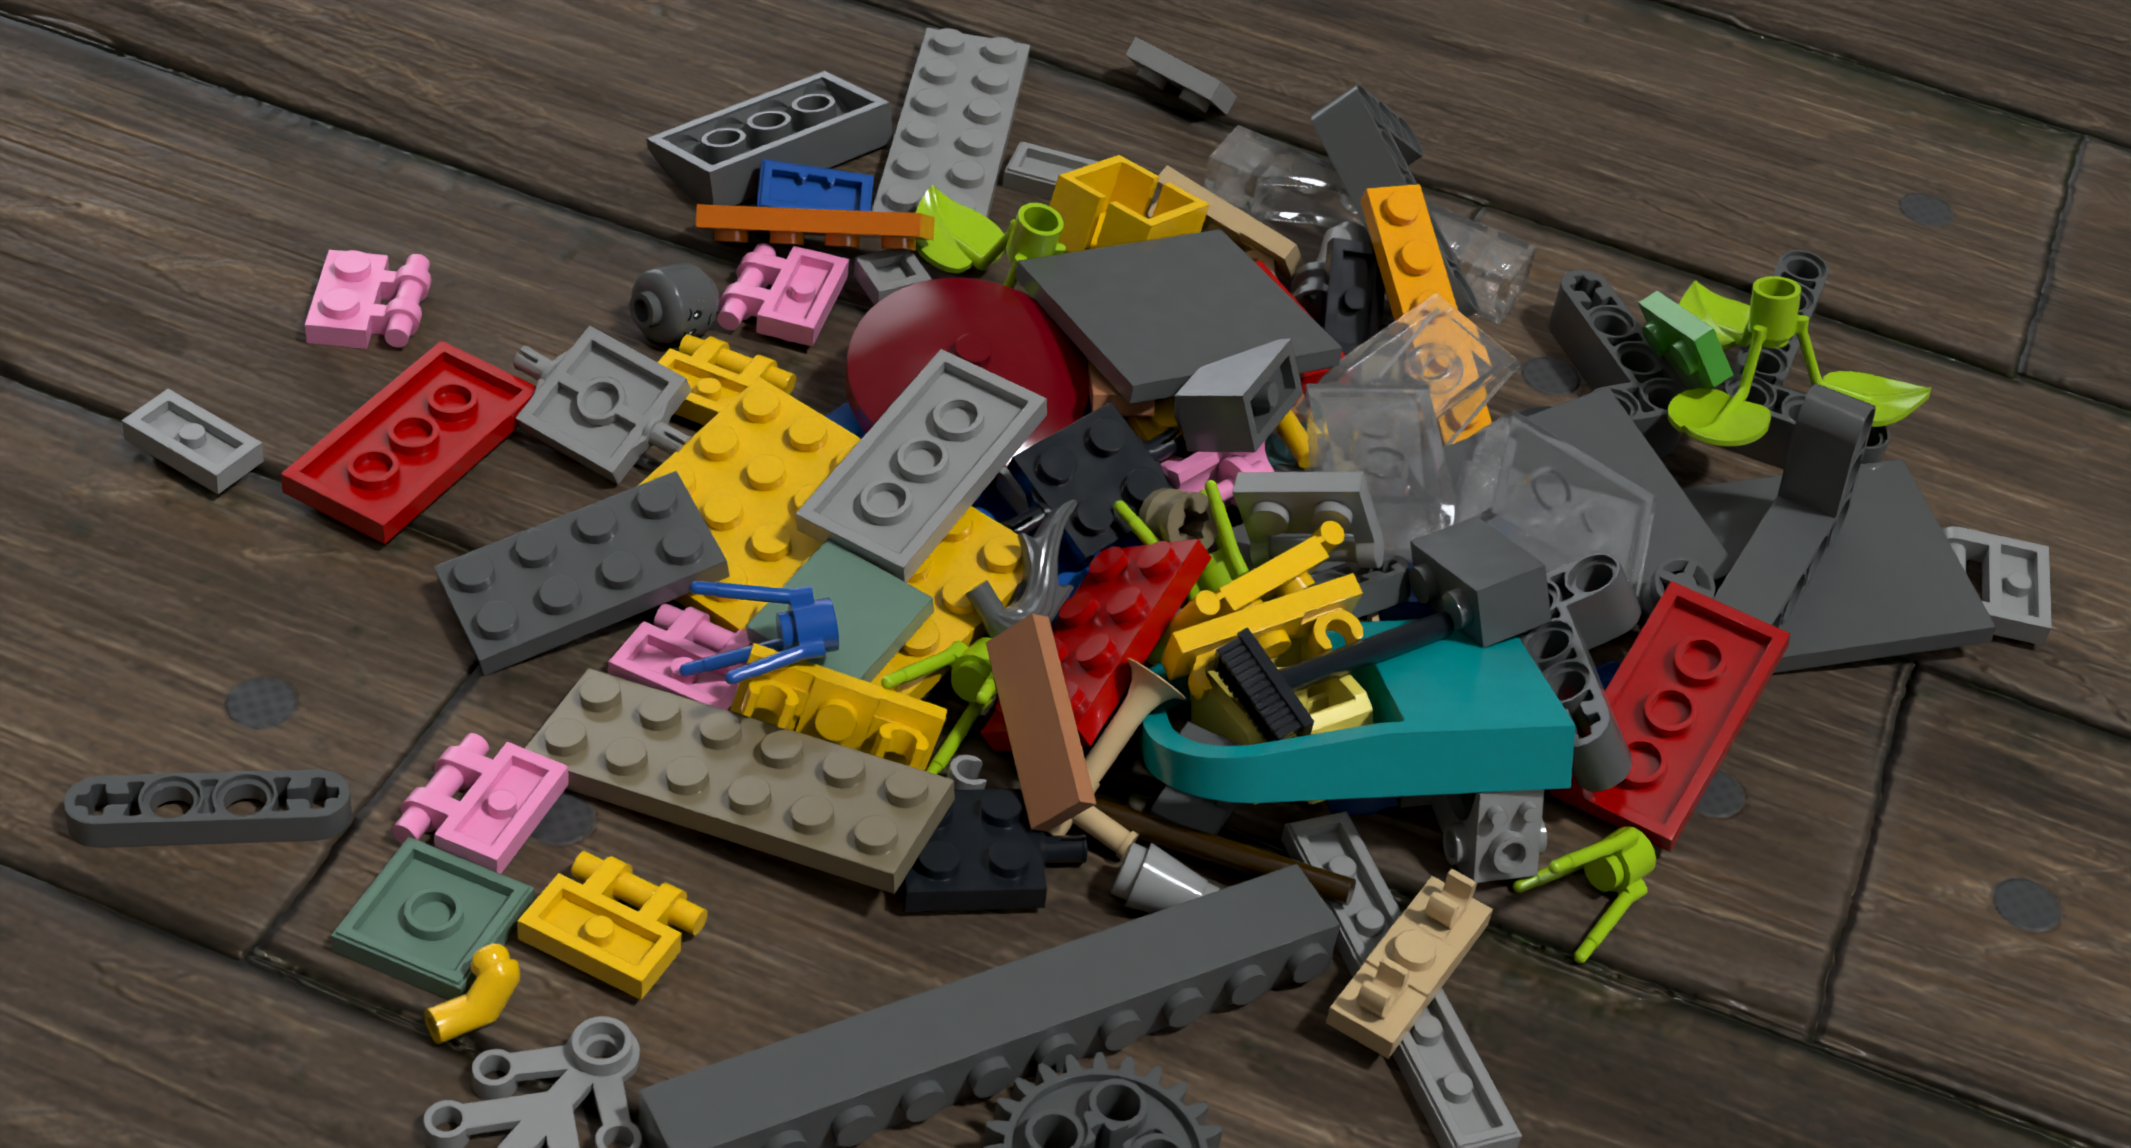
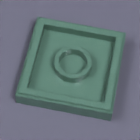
(871, 609)
(430, 918)

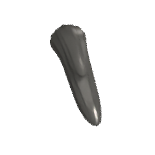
(1039, 584)

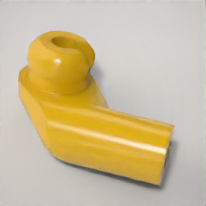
(485, 1000)

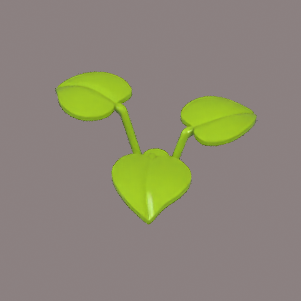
(970, 238)
(1770, 323)

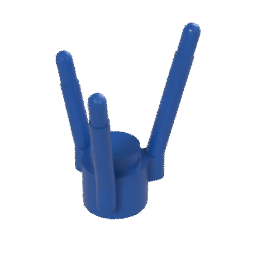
(803, 631)

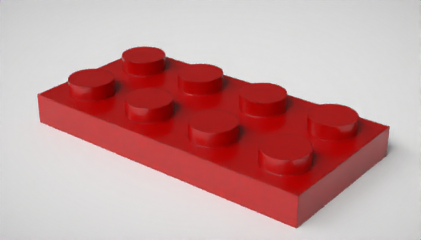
(409, 442)
(1112, 618)
(1681, 709)

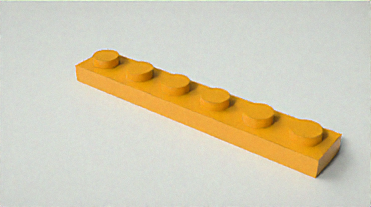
(1409, 257)

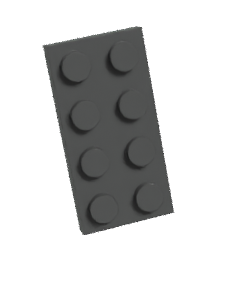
(580, 572)

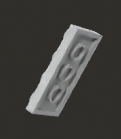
(922, 464)

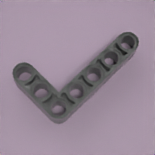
(1373, 150)
(1775, 366)
(1808, 508)

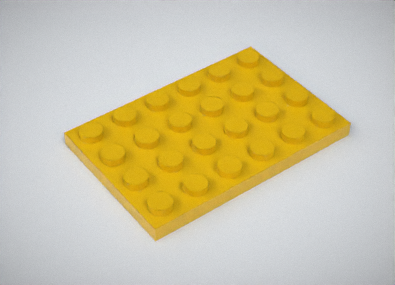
(761, 466)

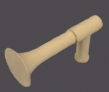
(1144, 695)

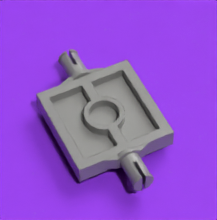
(602, 403)

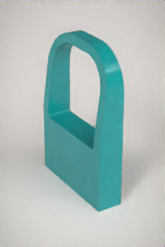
(1441, 725)

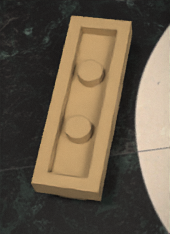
(1251, 235)
(1410, 964)

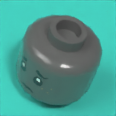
(674, 302)

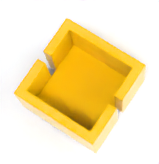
(1110, 204)

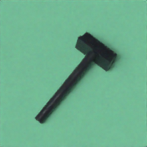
(1269, 692)

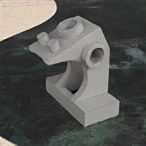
(1489, 832)

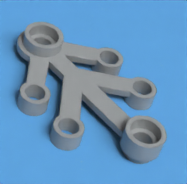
(549, 1114)

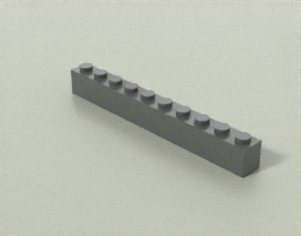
(1001, 1023)

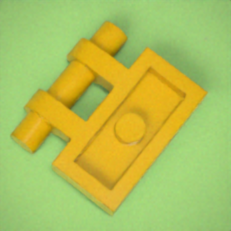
(718, 375)
(603, 936)

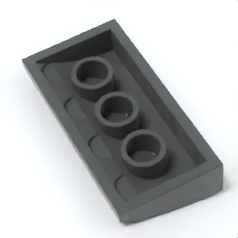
(802, 123)

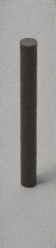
(1224, 851)

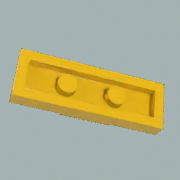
(1273, 625)
(841, 710)

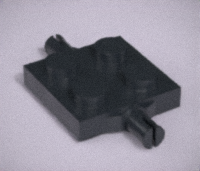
(1096, 465)
(987, 856)

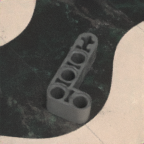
(1613, 353)
(1587, 608)

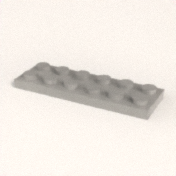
(954, 121)

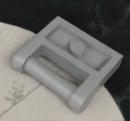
(1299, 505)
(2012, 581)

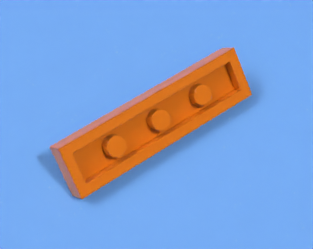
(839, 227)

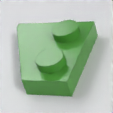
(1684, 342)

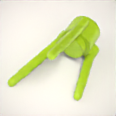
(1225, 563)
(970, 679)
(1610, 864)

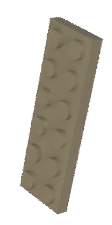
(744, 779)

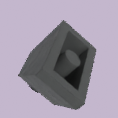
(1238, 399)

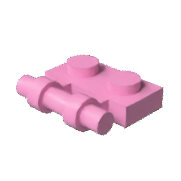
(799, 296)
(350, 297)
(679, 637)
(496, 813)

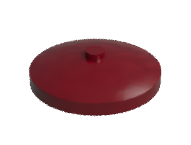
(977, 323)

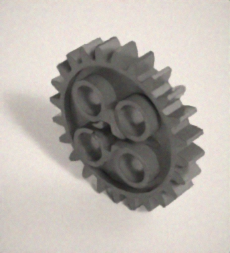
(1079, 1107)

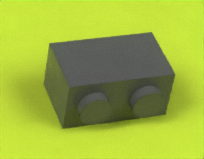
(1480, 581)

